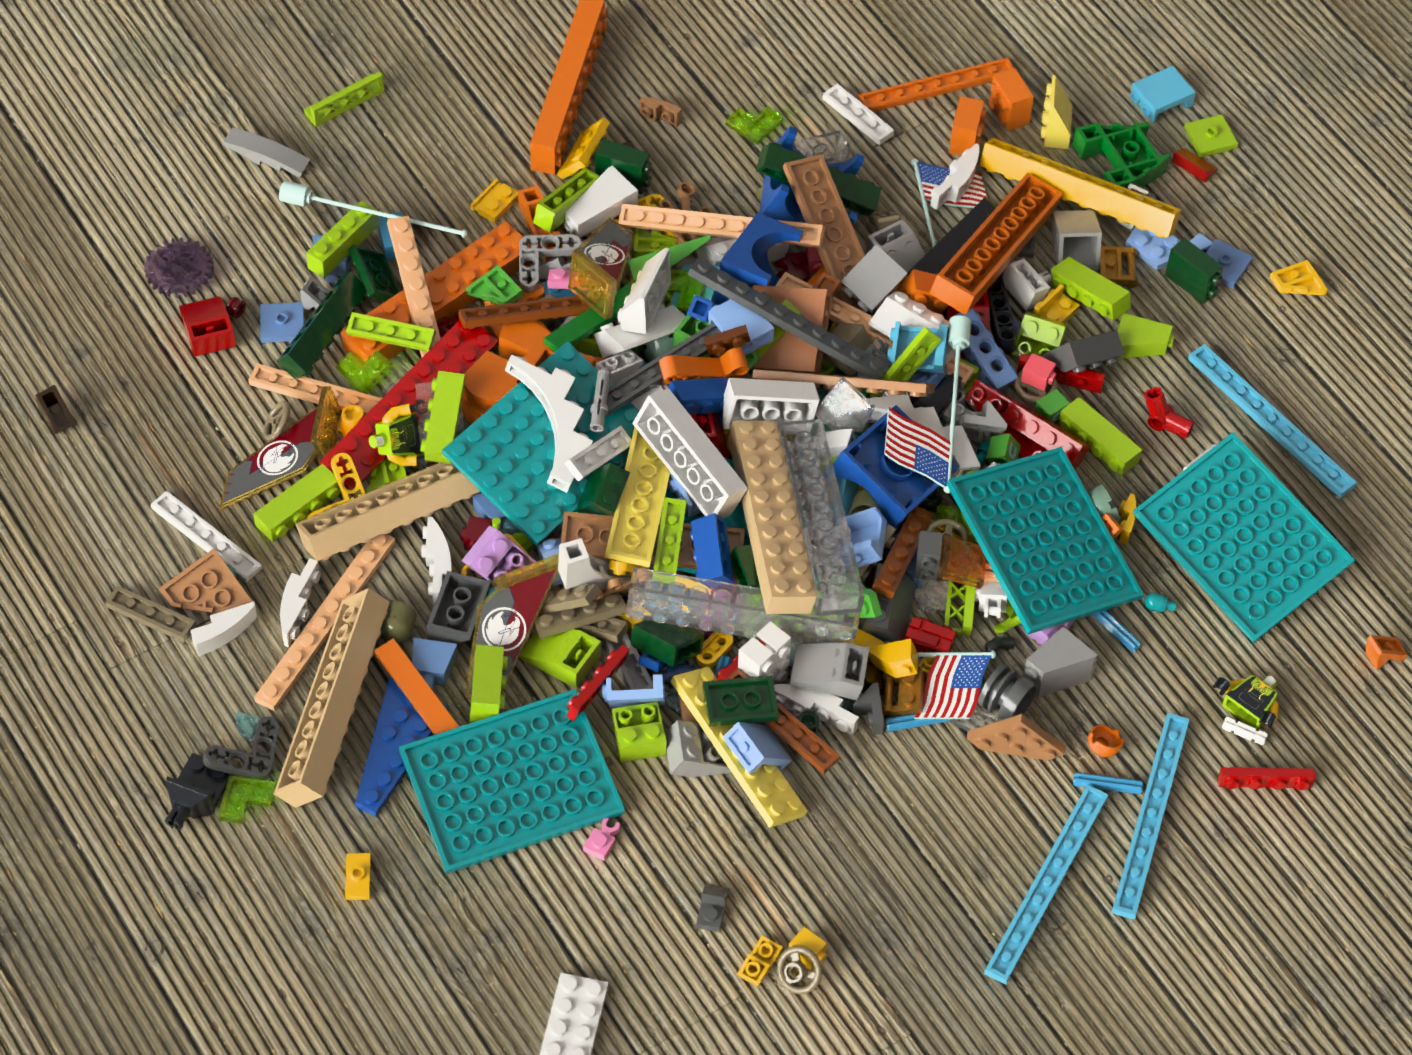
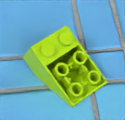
(563, 655)

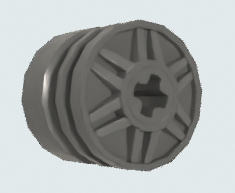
(1003, 692)

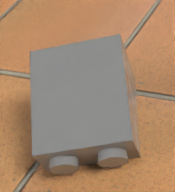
(1077, 236)
(873, 279)
(1060, 663)

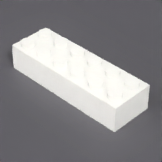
(689, 454)

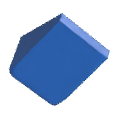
(700, 308)

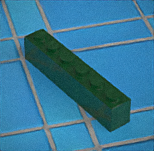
(855, 193)
(322, 326)

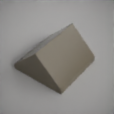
(856, 336)

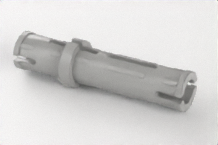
(597, 421)

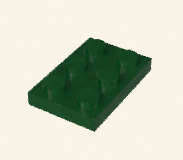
(374, 273)
(740, 701)

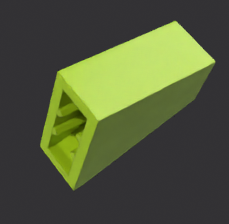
(1144, 337)

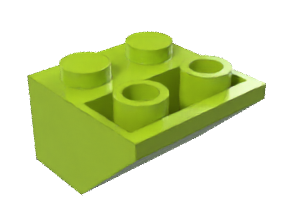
(1039, 335)
(639, 732)

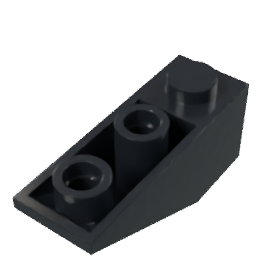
(940, 397)

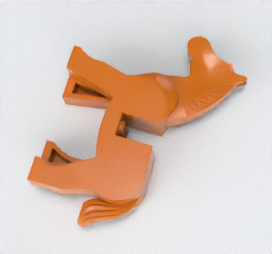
(487, 379)

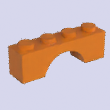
(527, 204)

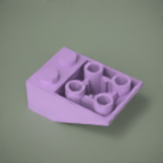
(495, 555)

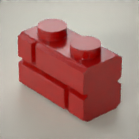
(929, 636)

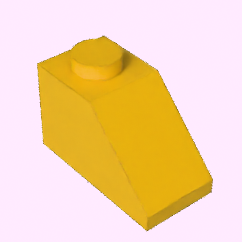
(895, 658)

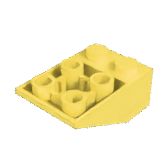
(1056, 116)

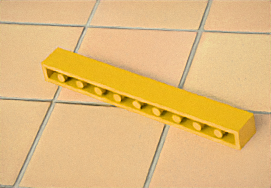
(1082, 188)

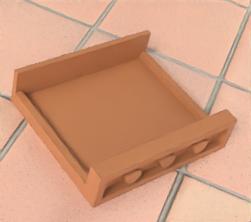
(790, 351)

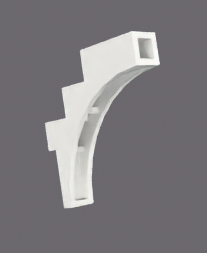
(563, 414)
(962, 450)
(580, 567)

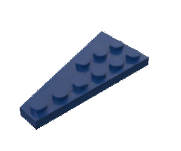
(384, 767)

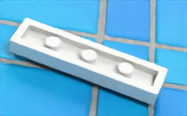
(858, 114)
(599, 453)

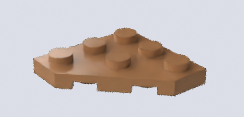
(206, 586)
(1016, 737)

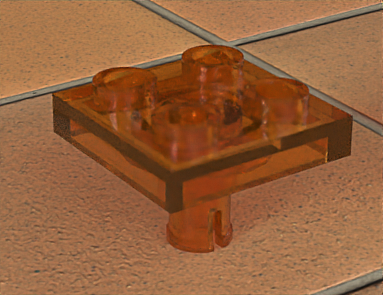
(962, 562)

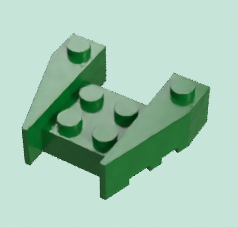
(1126, 150)

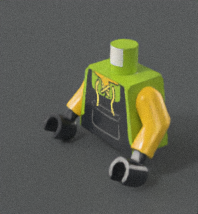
(399, 436)
(1250, 699)

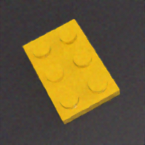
(583, 148)

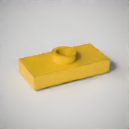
(358, 876)

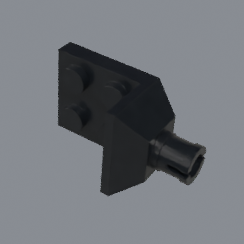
(194, 791)

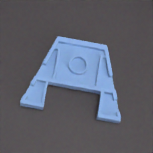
(1156, 250)

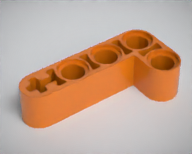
(731, 365)

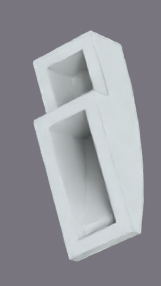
(223, 628)

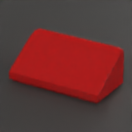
(1193, 164)

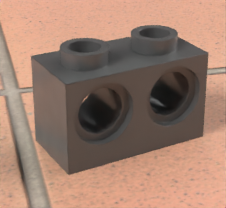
(928, 555)

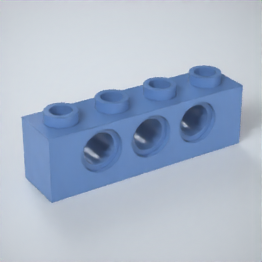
(995, 355)

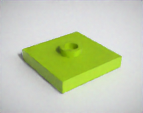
(1210, 135)

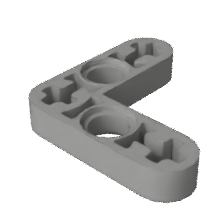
(534, 253)

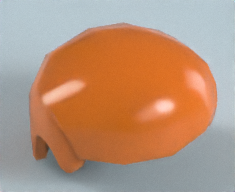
(1105, 741)

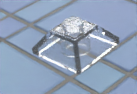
(845, 408)

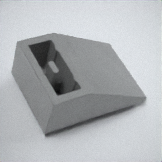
(898, 243)
(830, 668)
(692, 752)

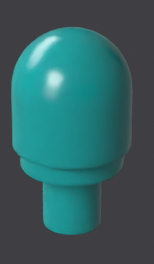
(982, 451)
(1159, 603)

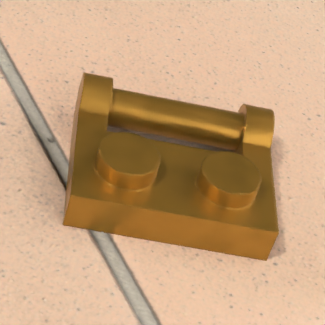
(1112, 265)
(909, 697)

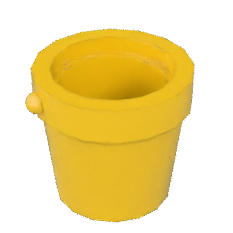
(350, 417)

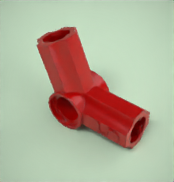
(1163, 416)

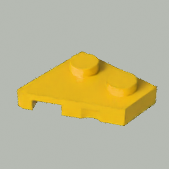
(1298, 279)

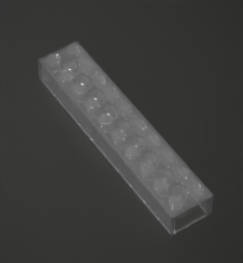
(821, 518)
(726, 609)

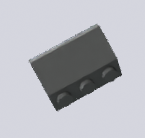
(1087, 352)
(456, 608)
(895, 612)

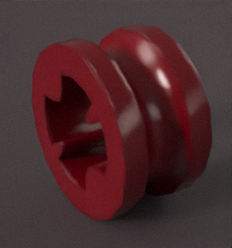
(236, 307)

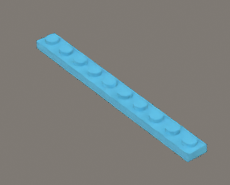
(1272, 421)
(1150, 816)
(1046, 884)

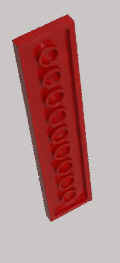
(452, 353)

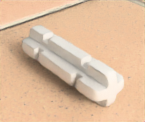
(1245, 730)

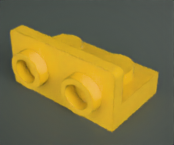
(1057, 306)

